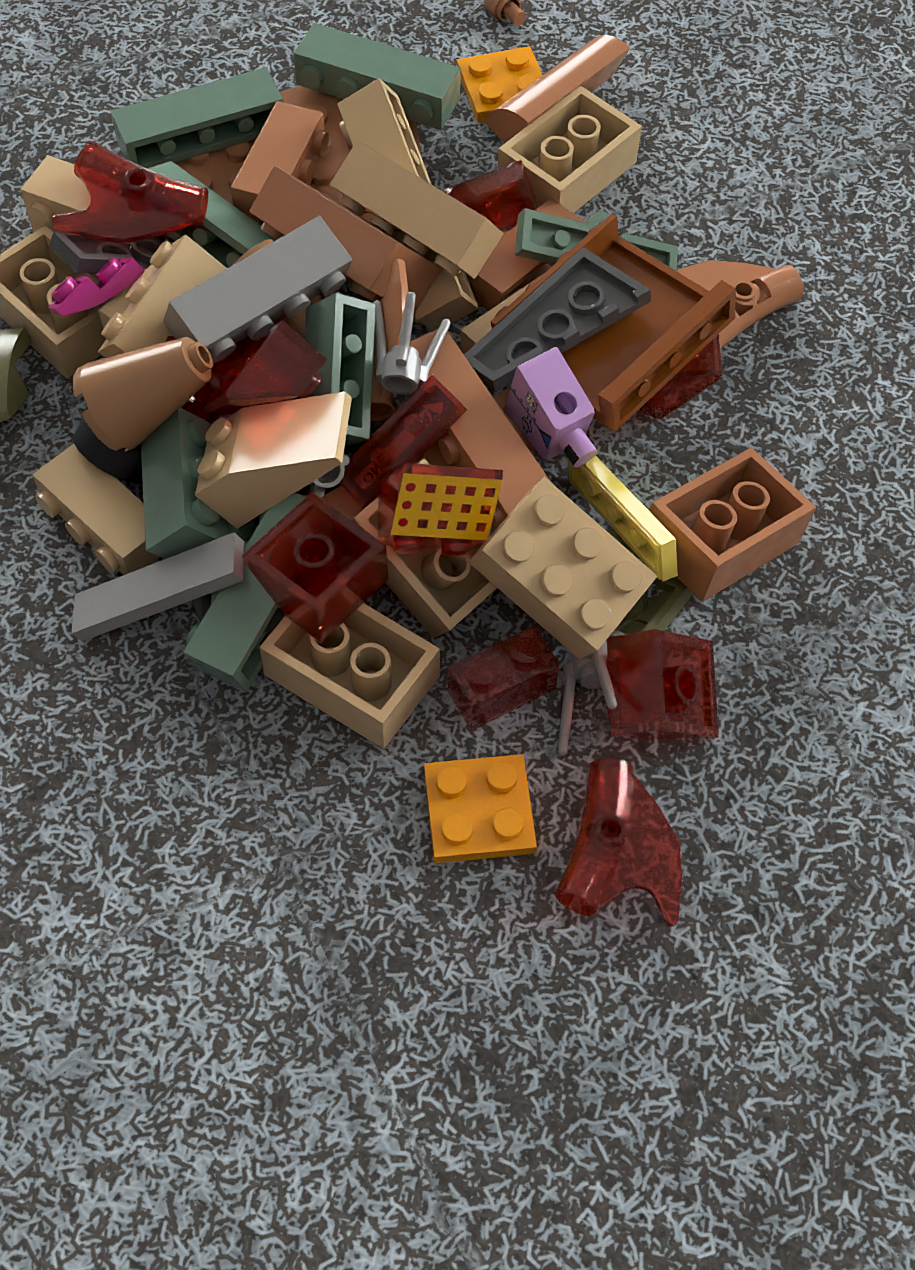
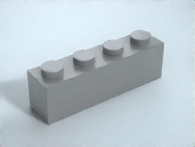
(260, 289)

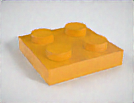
(496, 78)
(479, 808)

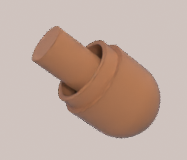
(509, 8)

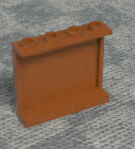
(649, 346)

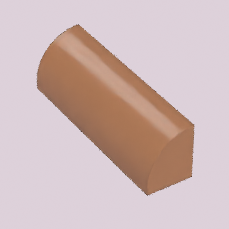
(586, 67)

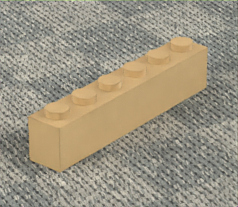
(379, 121)

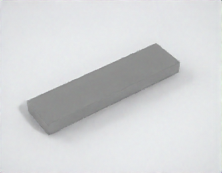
(158, 587)

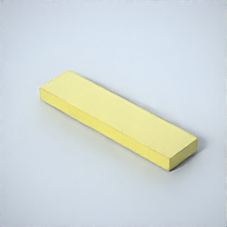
(626, 516)

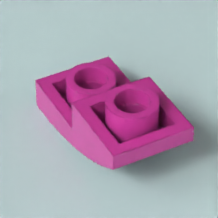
(82, 293)

